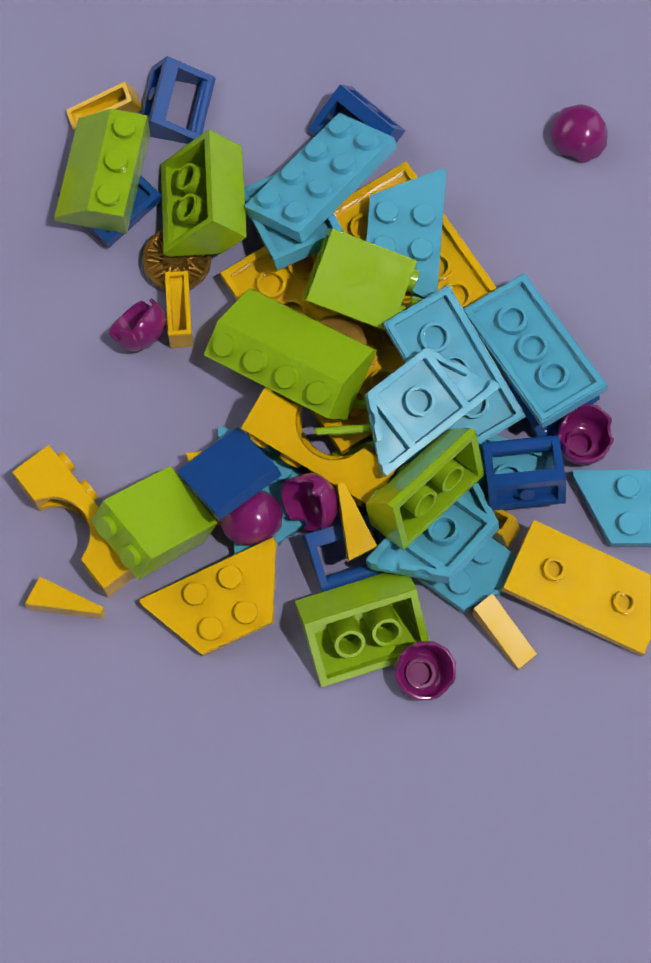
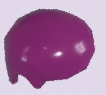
(579, 132)
(139, 326)
(585, 435)
(310, 499)
(254, 520)
(425, 670)

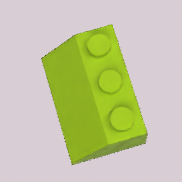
(104, 170)
(203, 197)
(426, 486)
(361, 626)

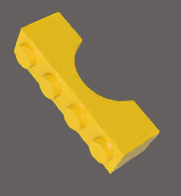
(278, 424)
(51, 484)

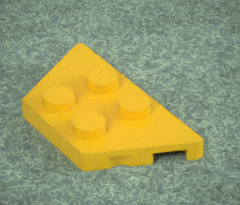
(222, 600)

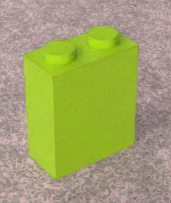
(360, 279)
(153, 522)

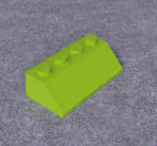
(291, 354)

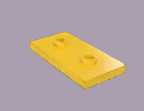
(583, 587)

